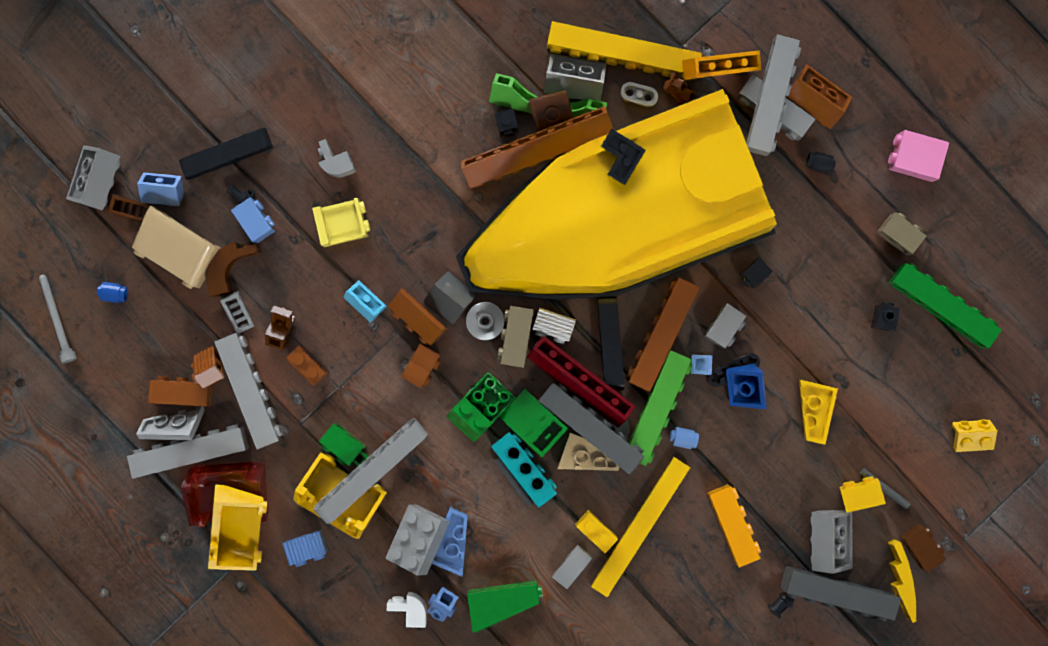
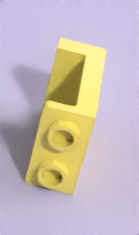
(341, 222)

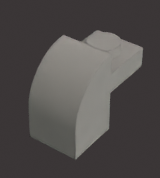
(338, 165)

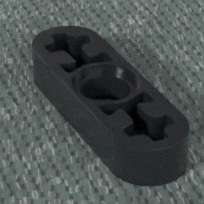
(717, 371)

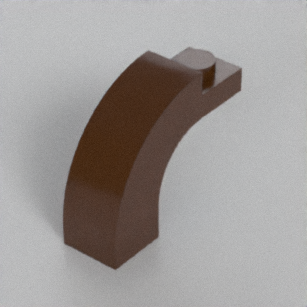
(220, 266)

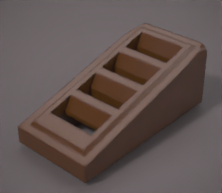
(114, 202)

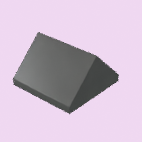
(450, 297)

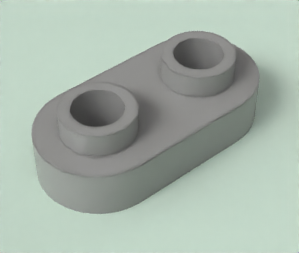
(639, 92)

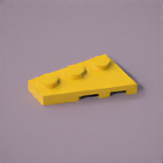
(817, 410)

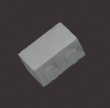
(725, 326)

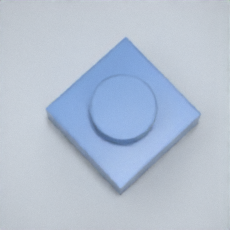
(701, 364)

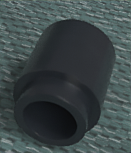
(820, 162)

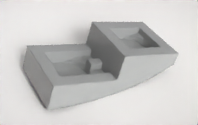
(572, 566)

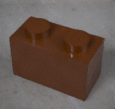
(923, 548)

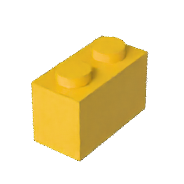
(862, 494)
(596, 531)

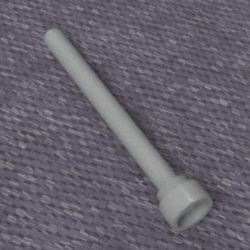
(67, 354)

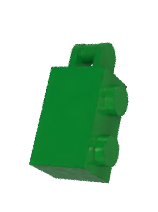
(343, 445)

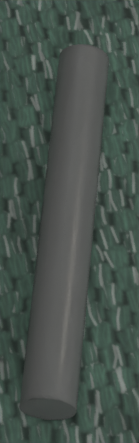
(513, 481)
(887, 490)

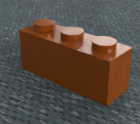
(179, 392)

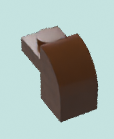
(279, 328)

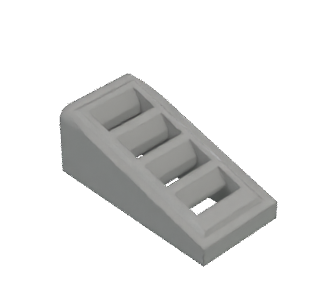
(224, 301)

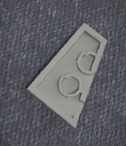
(173, 427)

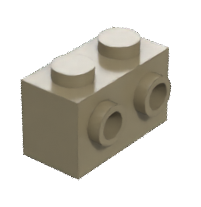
(901, 233)

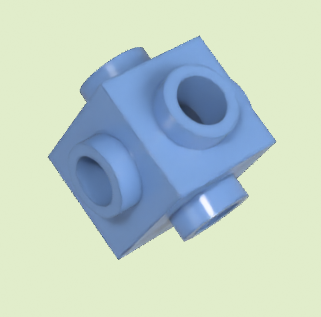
(442, 604)

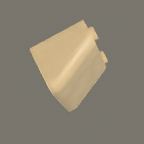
(174, 247)

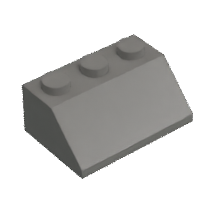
(578, 76)
(93, 177)
(831, 541)

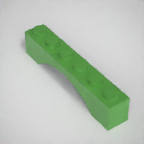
(510, 93)

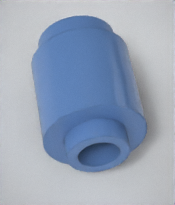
(684, 438)

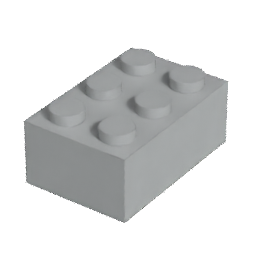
(417, 540)

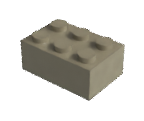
(515, 336)

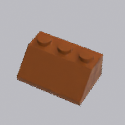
(819, 97)
(416, 317)

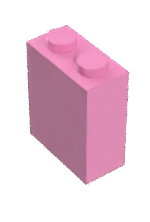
(918, 155)

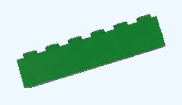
(945, 306)

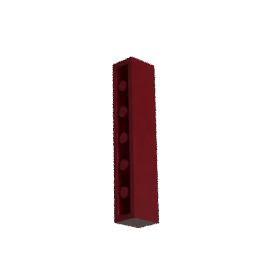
(581, 381)

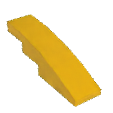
(904, 585)

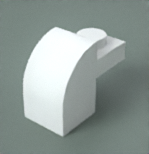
(414, 606)

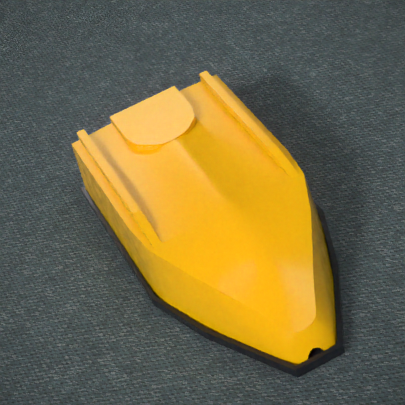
(592, 237)

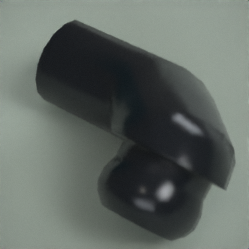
(240, 196)

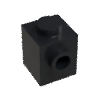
(506, 122)
(755, 273)
(885, 317)

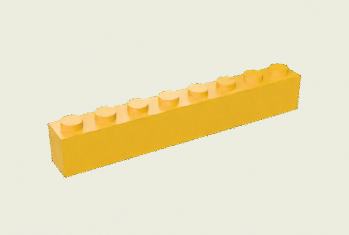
(618, 50)

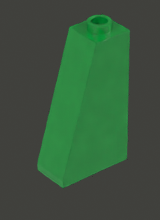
(500, 602)

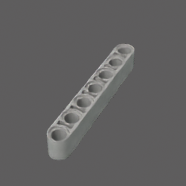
(370, 471)

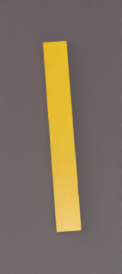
(640, 526)

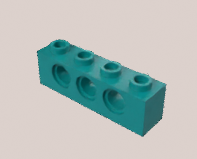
(538, 495)

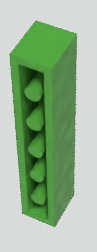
(658, 404)

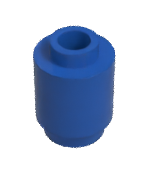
(112, 292)

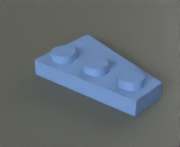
(452, 547)

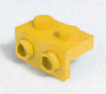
(974, 435)

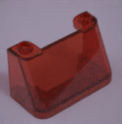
(200, 482)

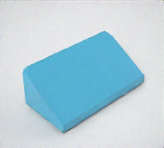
(364, 301)

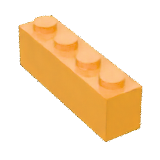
(721, 64)
(733, 525)

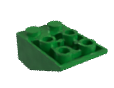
(480, 407)
(533, 422)

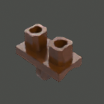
(679, 89)

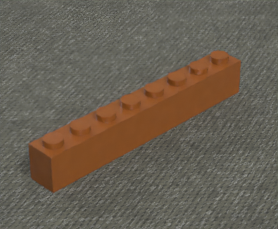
(536, 148)

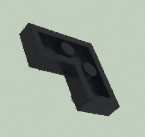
(627, 155)

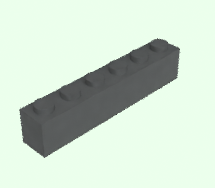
(591, 428)
(840, 593)

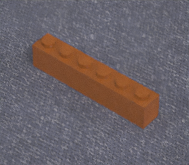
(663, 334)

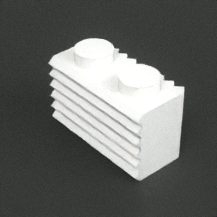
(553, 325)

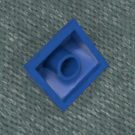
(746, 386)

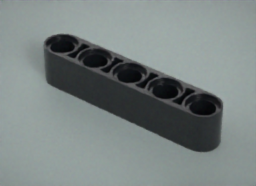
(225, 153)
(610, 342)

